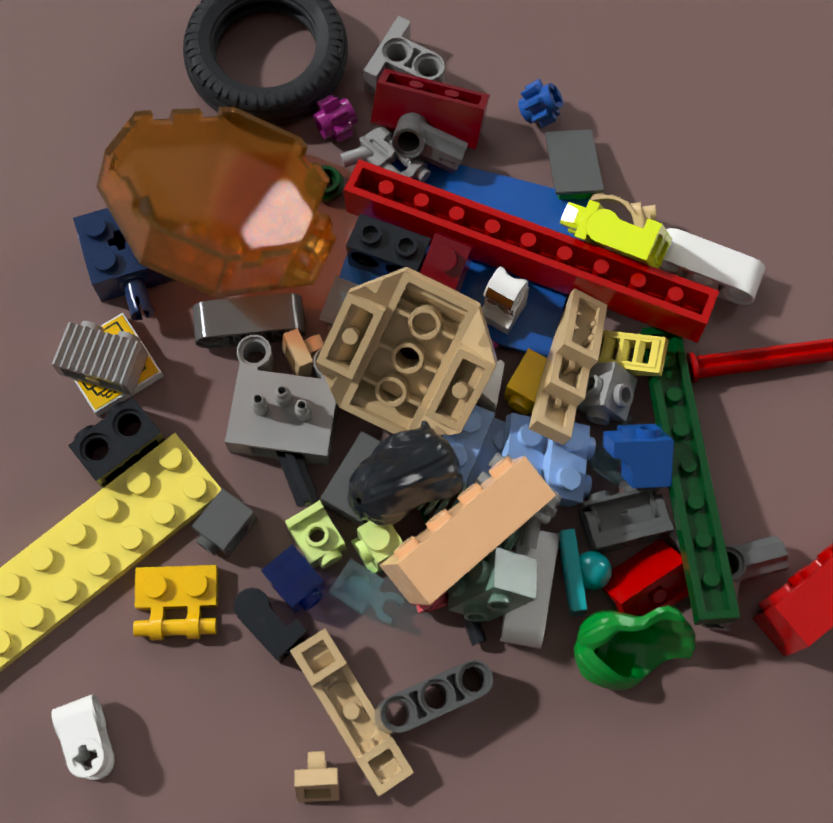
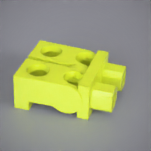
(606, 230)

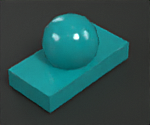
(580, 572)

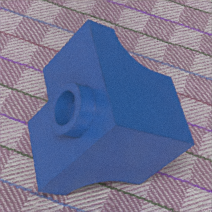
(644, 454)

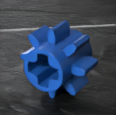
(540, 103)

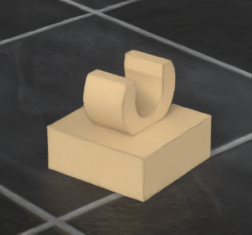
(300, 352)
(317, 781)

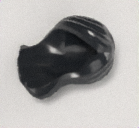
(403, 475)

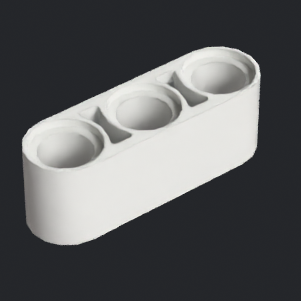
(714, 266)
(528, 622)

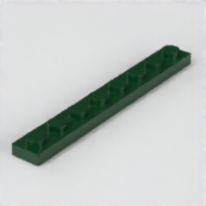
(692, 489)

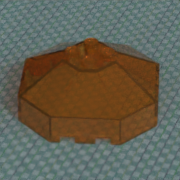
(218, 201)

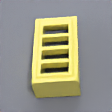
(640, 342)

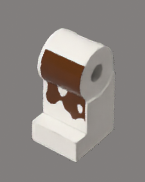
(504, 300)

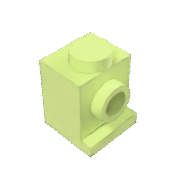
(308, 521)
(376, 544)

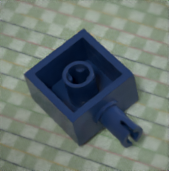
(113, 265)

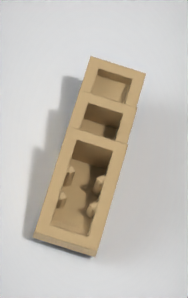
(568, 367)

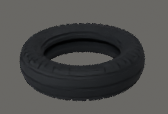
(272, 104)

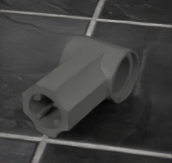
(432, 144)

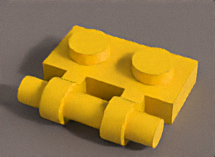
(176, 589)

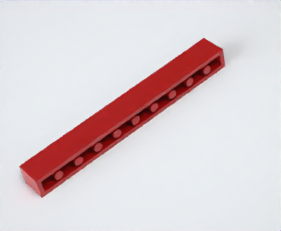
(534, 251)

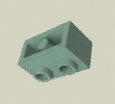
(494, 586)

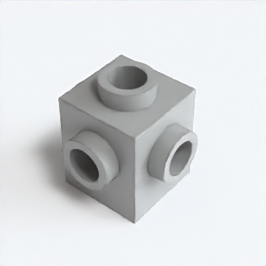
(608, 393)

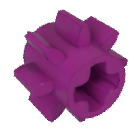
(335, 118)

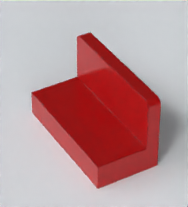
(648, 580)

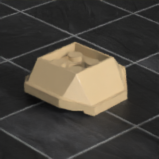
(398, 393)

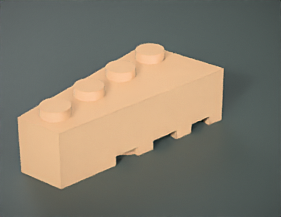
(468, 531)

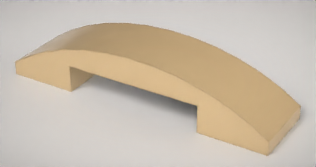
(351, 712)

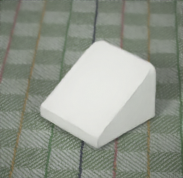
(490, 394)

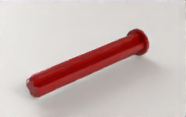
(759, 358)

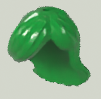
(624, 648)

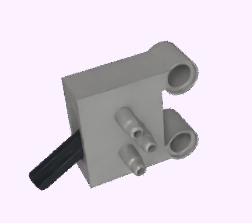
(282, 418)

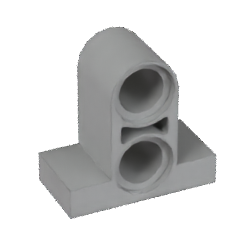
(398, 45)

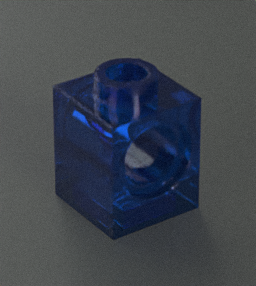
(294, 580)

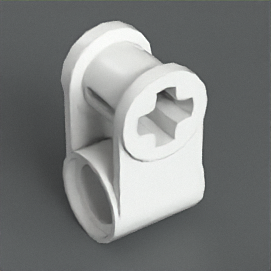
(81, 730)

